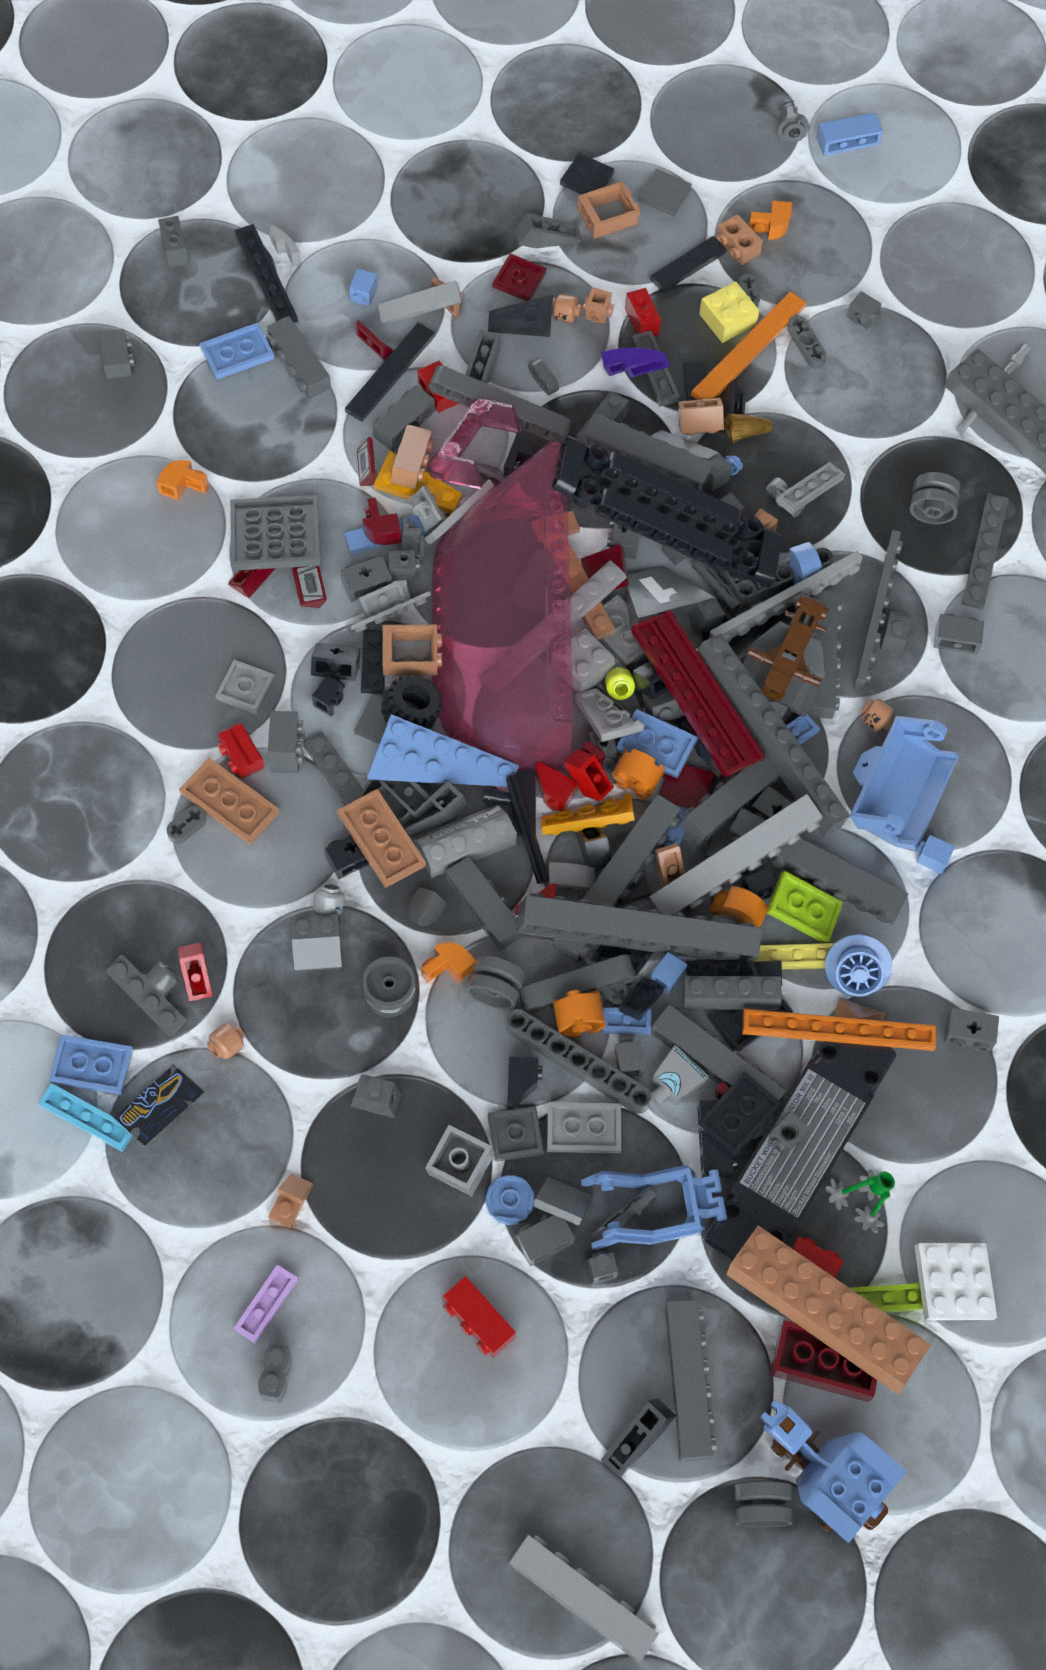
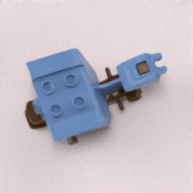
(840, 1481)

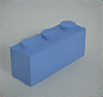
(849, 134)

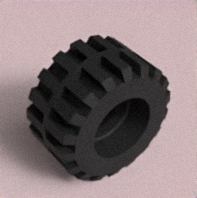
(415, 691)

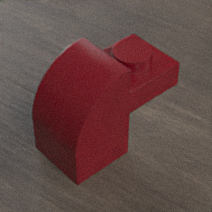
(380, 529)

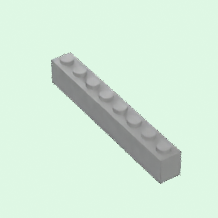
(737, 857)

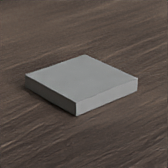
(245, 687)

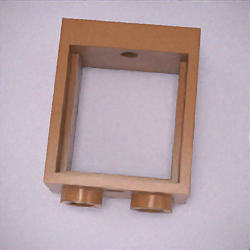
(602, 196)
(411, 633)

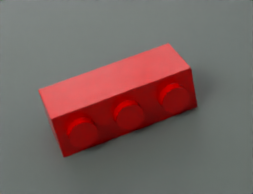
(478, 1317)

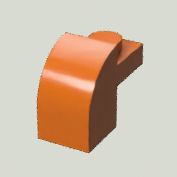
(774, 223)
(178, 476)
(740, 904)
(451, 958)

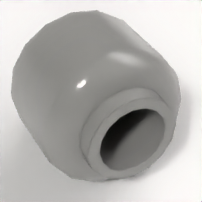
(328, 900)

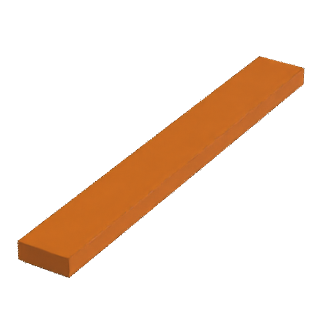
(749, 348)
(839, 1029)

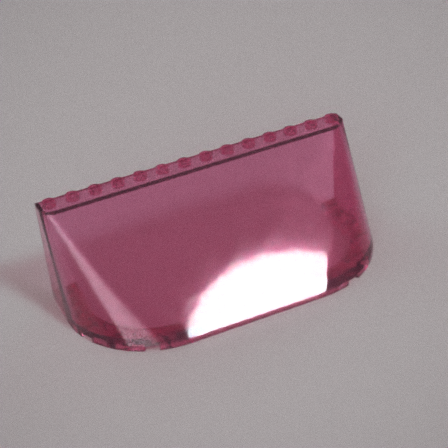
(508, 620)

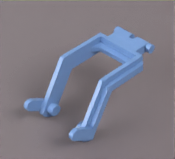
(698, 1200)

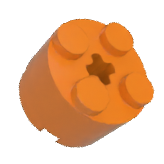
(637, 773)
(579, 1013)

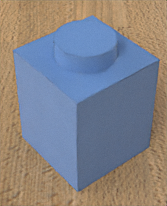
(363, 287)
(934, 853)
(669, 972)

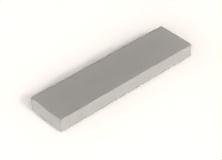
(419, 303)
(810, 488)
(459, 512)

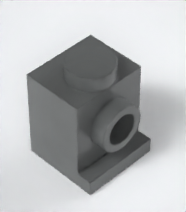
(602, 1267)

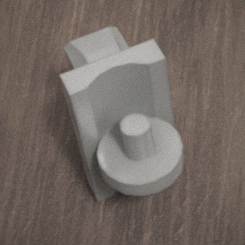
(426, 508)

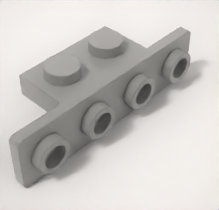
(383, 602)

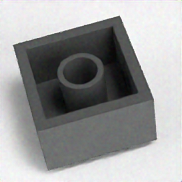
(285, 741)

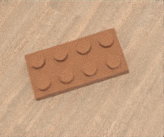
(229, 801)
(381, 838)

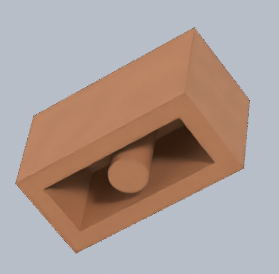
(700, 416)

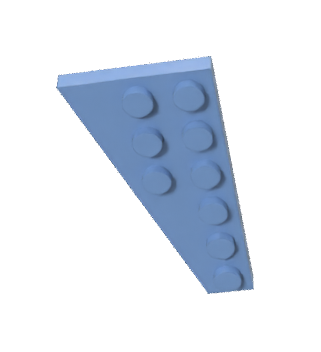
(424, 756)

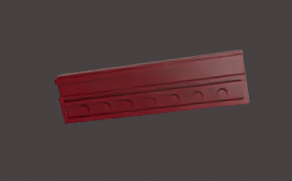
(697, 693)

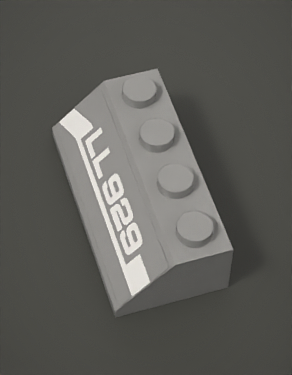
(469, 836)

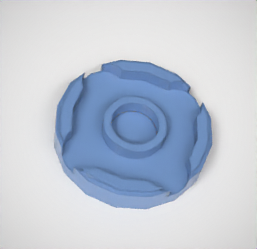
(510, 1200)

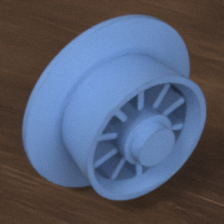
(858, 965)

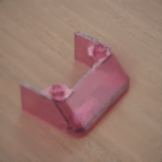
(446, 462)

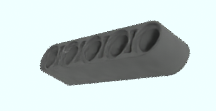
(607, 973)

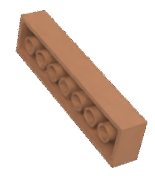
(828, 1309)

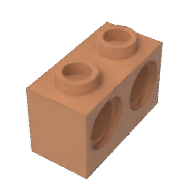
(739, 239)

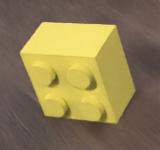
(729, 312)

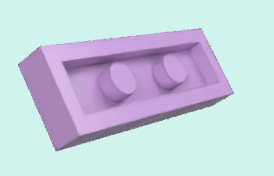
(266, 1304)

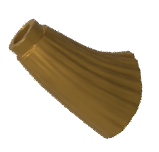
(744, 426)

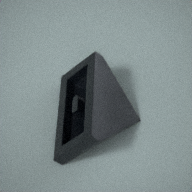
(733, 400)

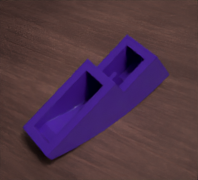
(634, 361)

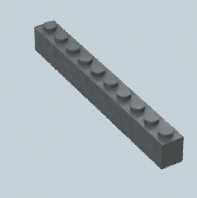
(772, 733)

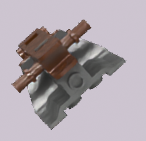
(789, 658)

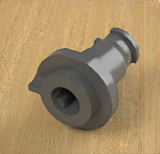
(792, 125)

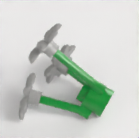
(875, 1185)

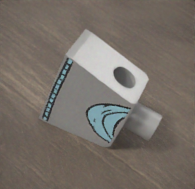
(677, 1078)

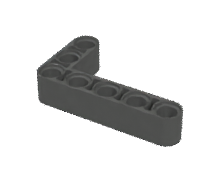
(759, 593)

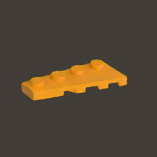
(446, 496)
(589, 816)

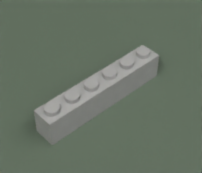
(583, 1598)

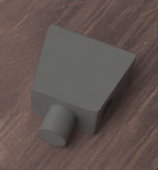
(376, 1095)

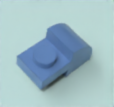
(804, 561)

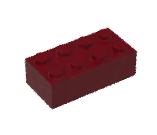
(811, 1362)

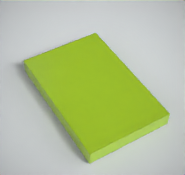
(804, 907)

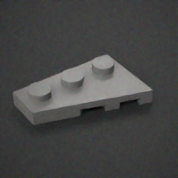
(605, 717)

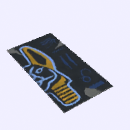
(158, 1105)

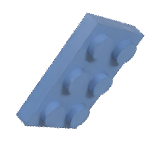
(237, 351)
(661, 741)
(91, 1064)

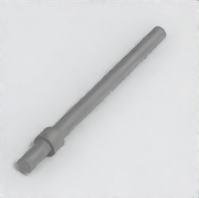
(1014, 363)

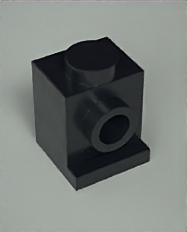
(328, 695)
(761, 883)

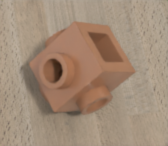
(598, 306)

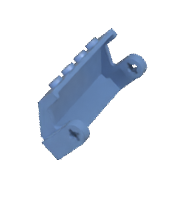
(902, 782)

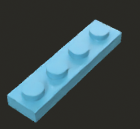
(85, 1117)

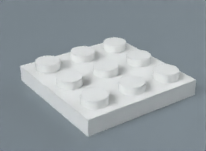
(955, 1281)

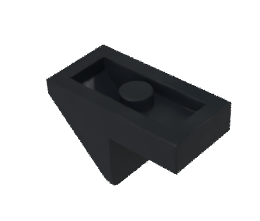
(518, 454)

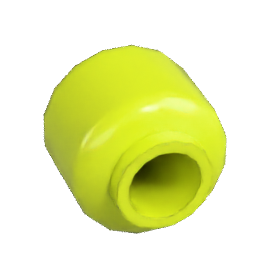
(619, 683)

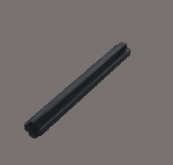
(527, 829)

